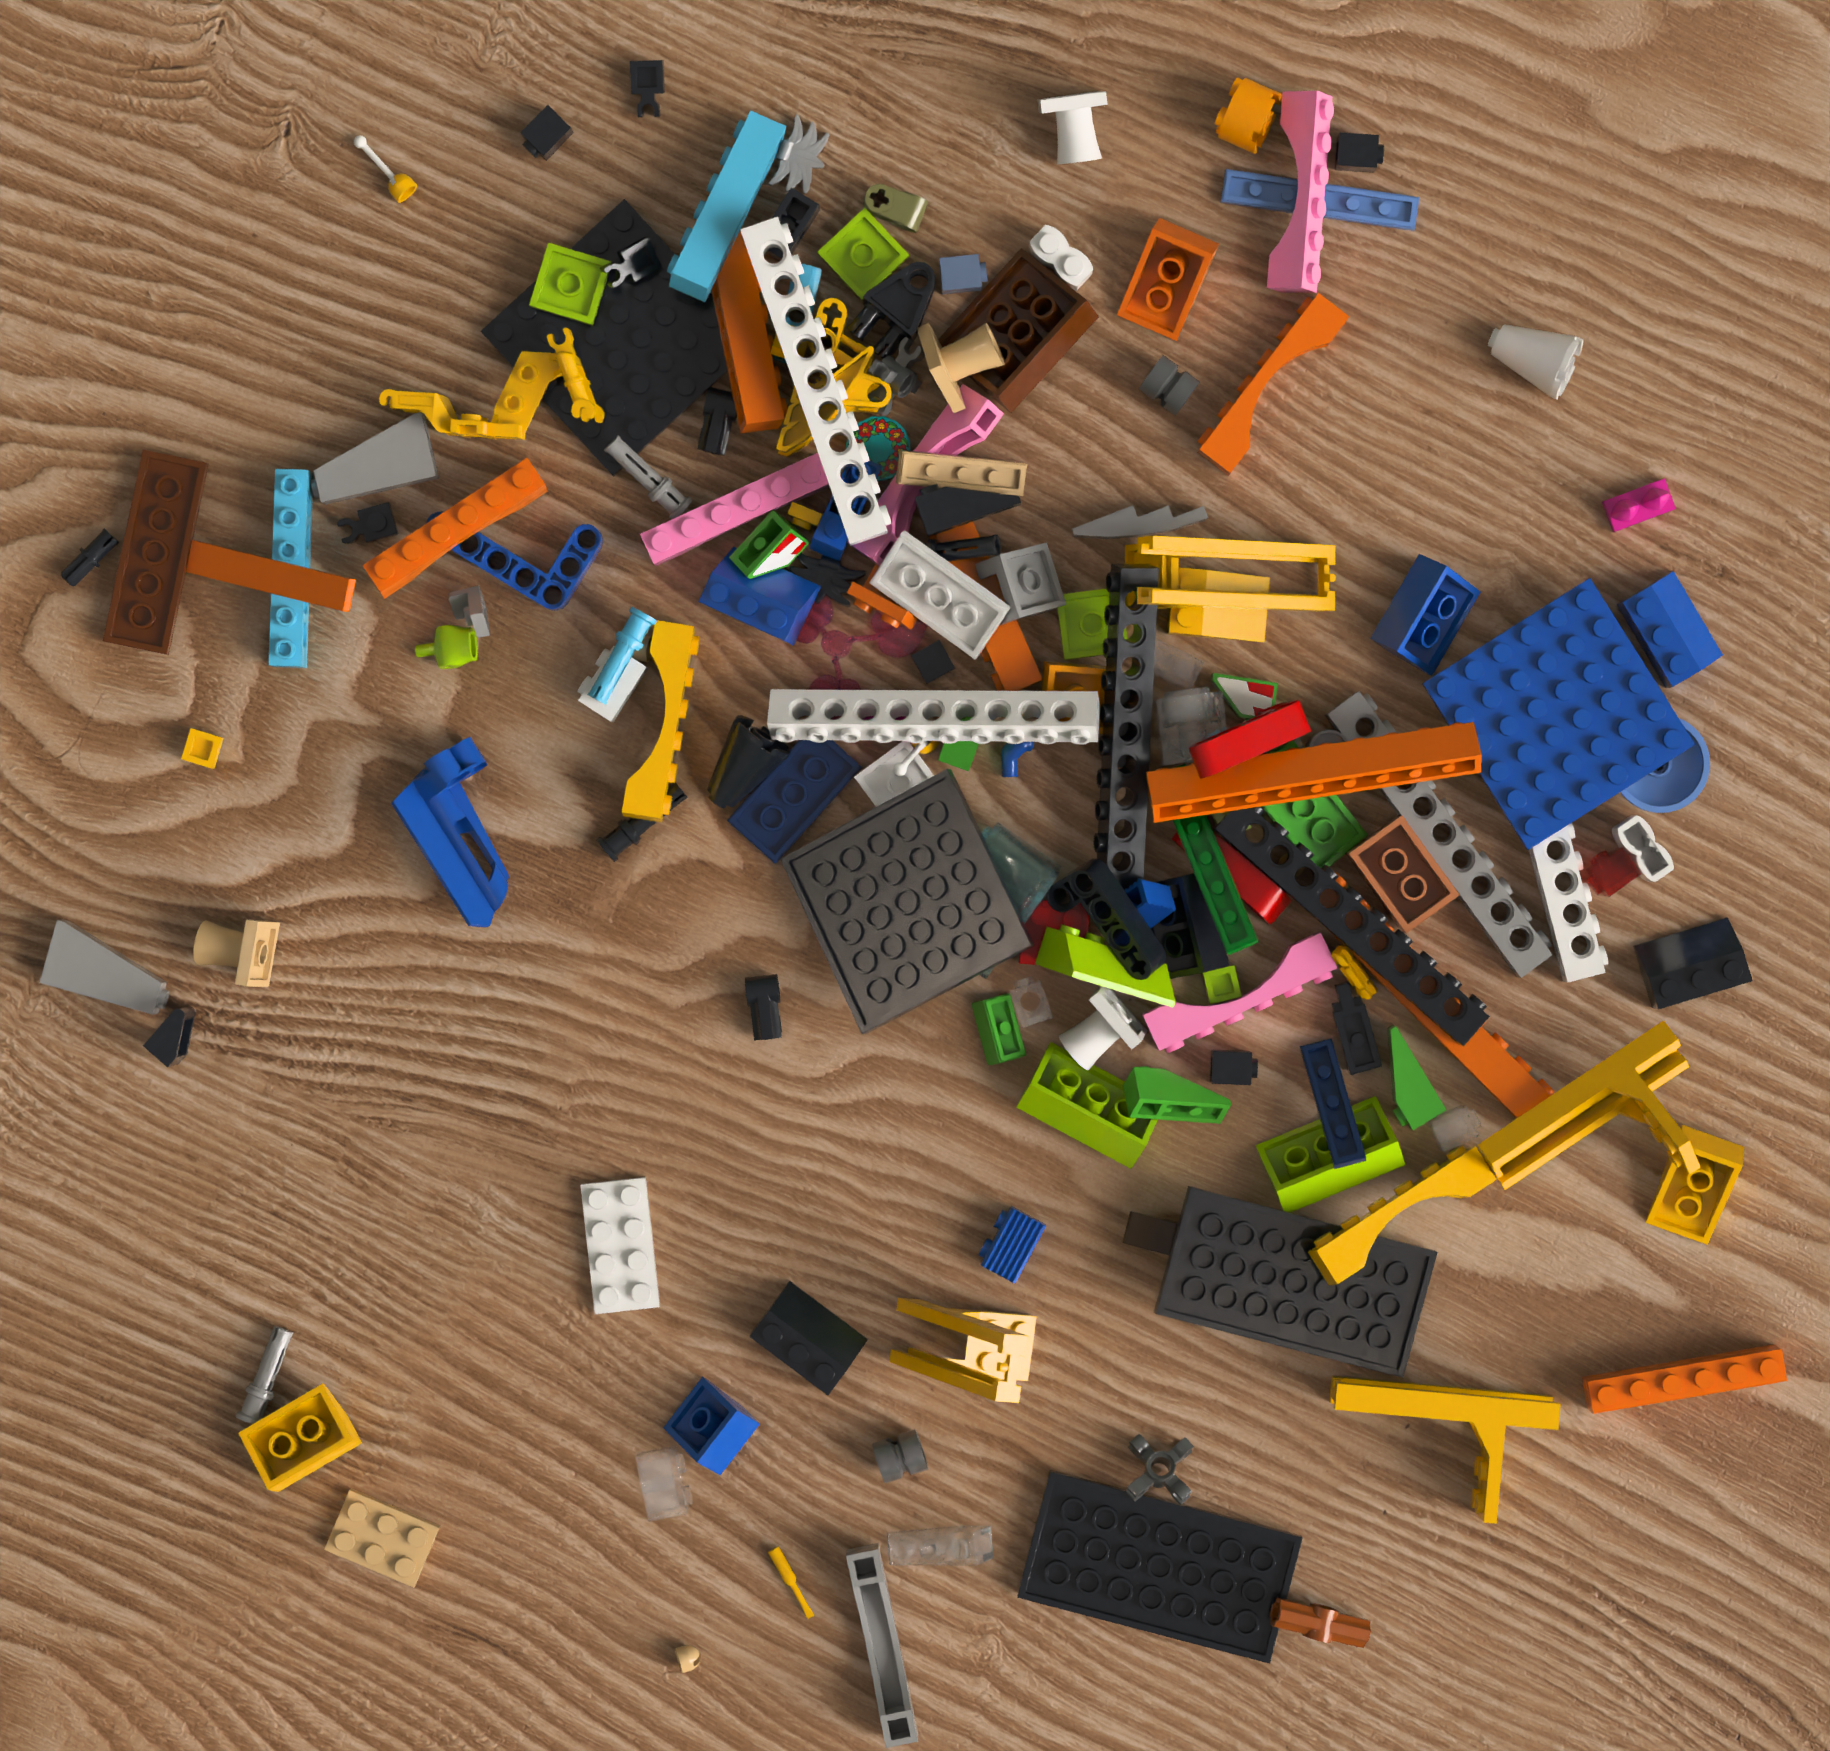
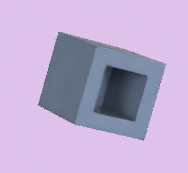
(962, 274)

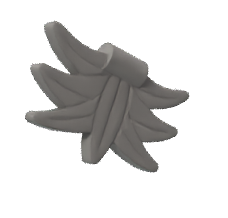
(799, 156)

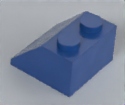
(711, 1426)

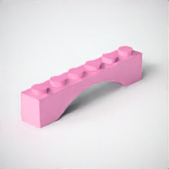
(1296, 257)
(948, 435)
(735, 509)
(1301, 963)

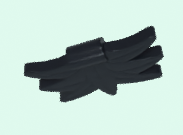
(829, 575)

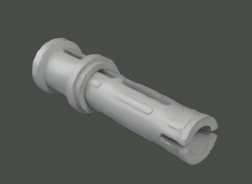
(659, 488)
(260, 1391)

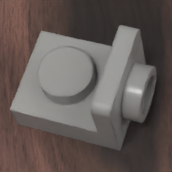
(471, 605)

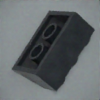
(1189, 932)
(1692, 963)
(808, 1338)

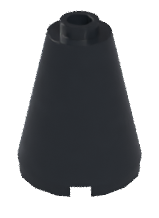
(744, 762)

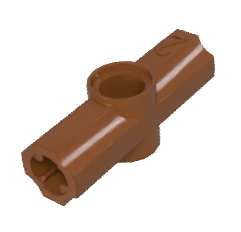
(1320, 1622)

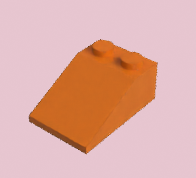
(1167, 279)

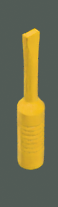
(789, 1577)

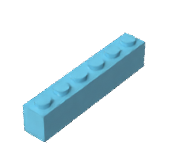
(727, 205)

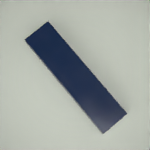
(1333, 1103)

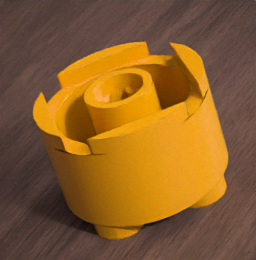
(1248, 115)

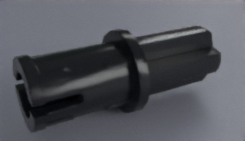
(89, 558)

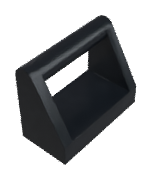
(173, 1037)

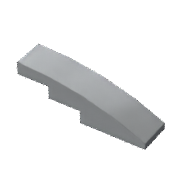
(1127, 524)

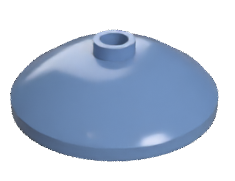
(1677, 780)

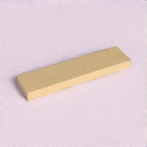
(961, 472)

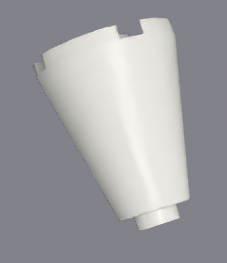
(1537, 356)

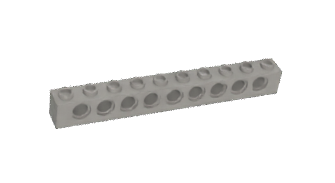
(1519, 959)

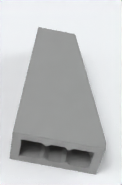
(382, 463)
(96, 970)

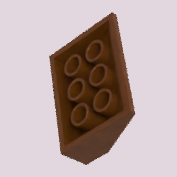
(1033, 324)

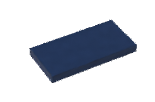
(793, 796)

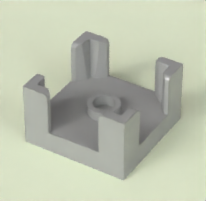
(1026, 581)

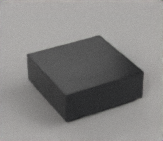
(932, 662)

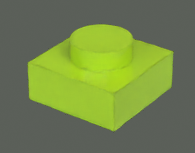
(1222, 984)

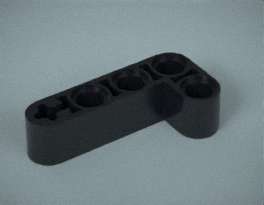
(1138, 951)

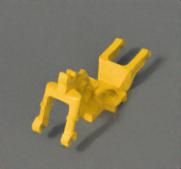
(517, 401)

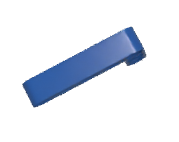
(542, 581)

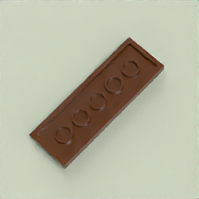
(155, 552)

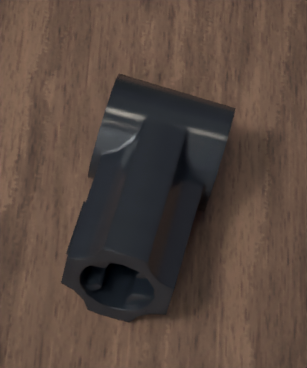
(718, 420)
(763, 999)

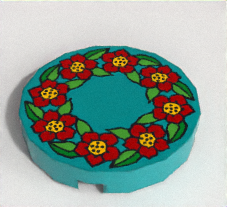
(882, 441)

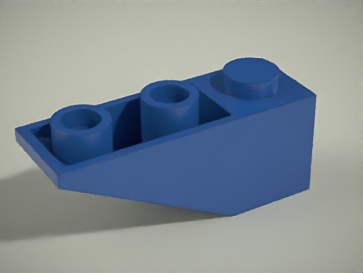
(830, 534)

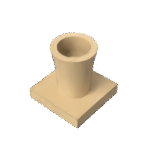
(958, 360)
(247, 950)

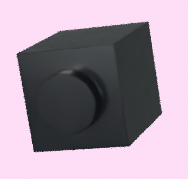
(545, 133)
(1358, 152)
(1232, 1067)

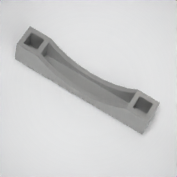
(882, 1645)

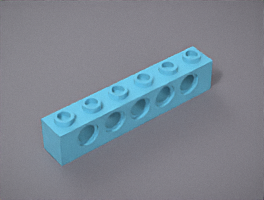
(292, 545)

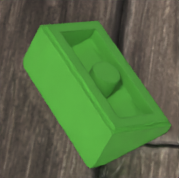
(998, 1029)

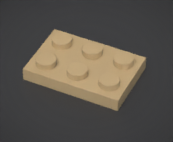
(382, 1537)

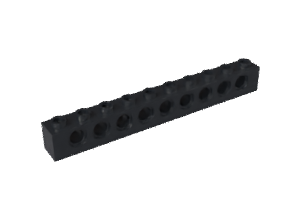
(1137, 712)
(1458, 1027)

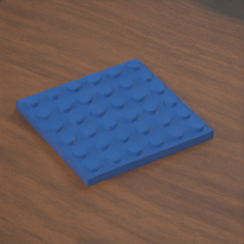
(1560, 713)

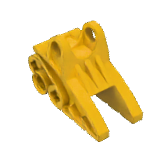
(853, 375)

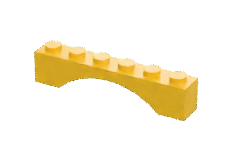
(647, 788)
(1347, 1250)

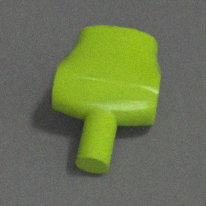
(451, 646)

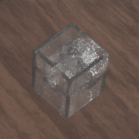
(1185, 719)

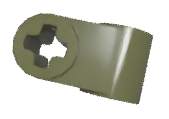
(902, 208)

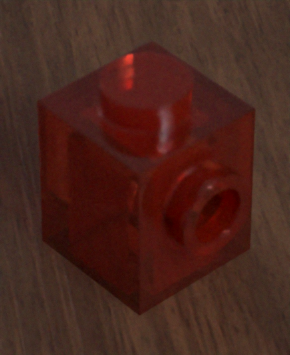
(1611, 871)

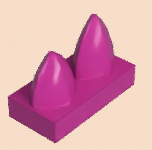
(1638, 505)

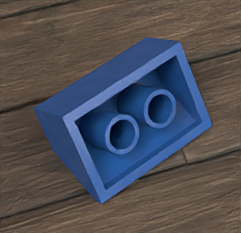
(770, 602)
(1425, 614)
(1670, 630)

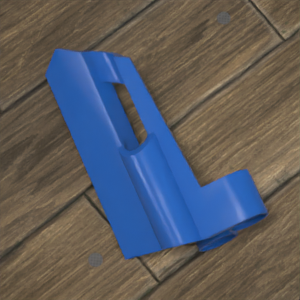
(436, 815)

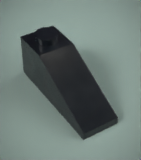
(955, 507)

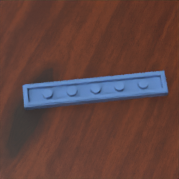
(1341, 201)

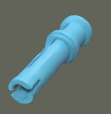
(628, 641)

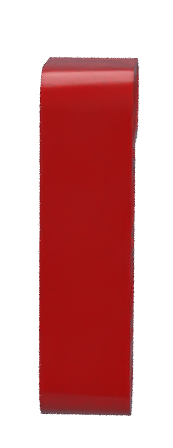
(1250, 738)
(1253, 886)

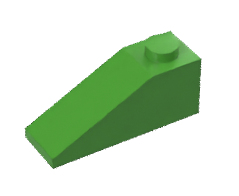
(1411, 1089)
(1166, 1096)

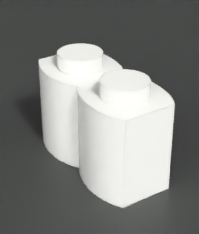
(1053, 252)
(1639, 842)

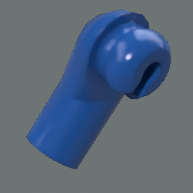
(1009, 757)

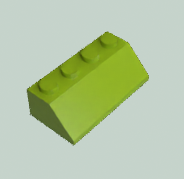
(1098, 964)
(1085, 1106)
(1302, 1166)

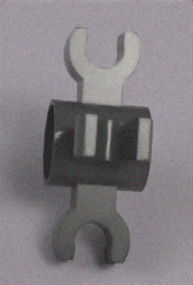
(897, 374)
(1170, 1459)

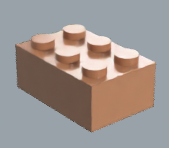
(1402, 874)

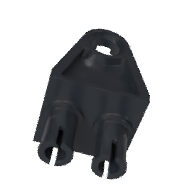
(896, 304)

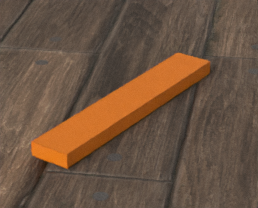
(271, 575)

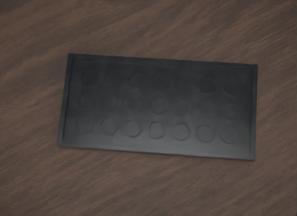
(1253, 1277)
(1158, 1566)

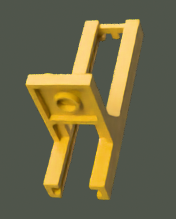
(1165, 554)
(1612, 1087)
(995, 1349)
(1484, 1409)

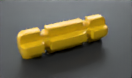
(1353, 972)

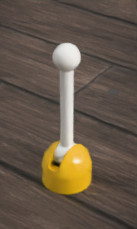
(400, 185)
(922, 748)

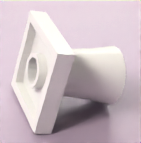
(1075, 125)
(1102, 1028)

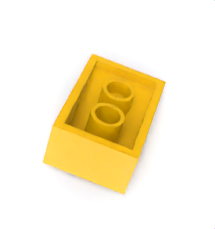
(1219, 622)
(1695, 1201)

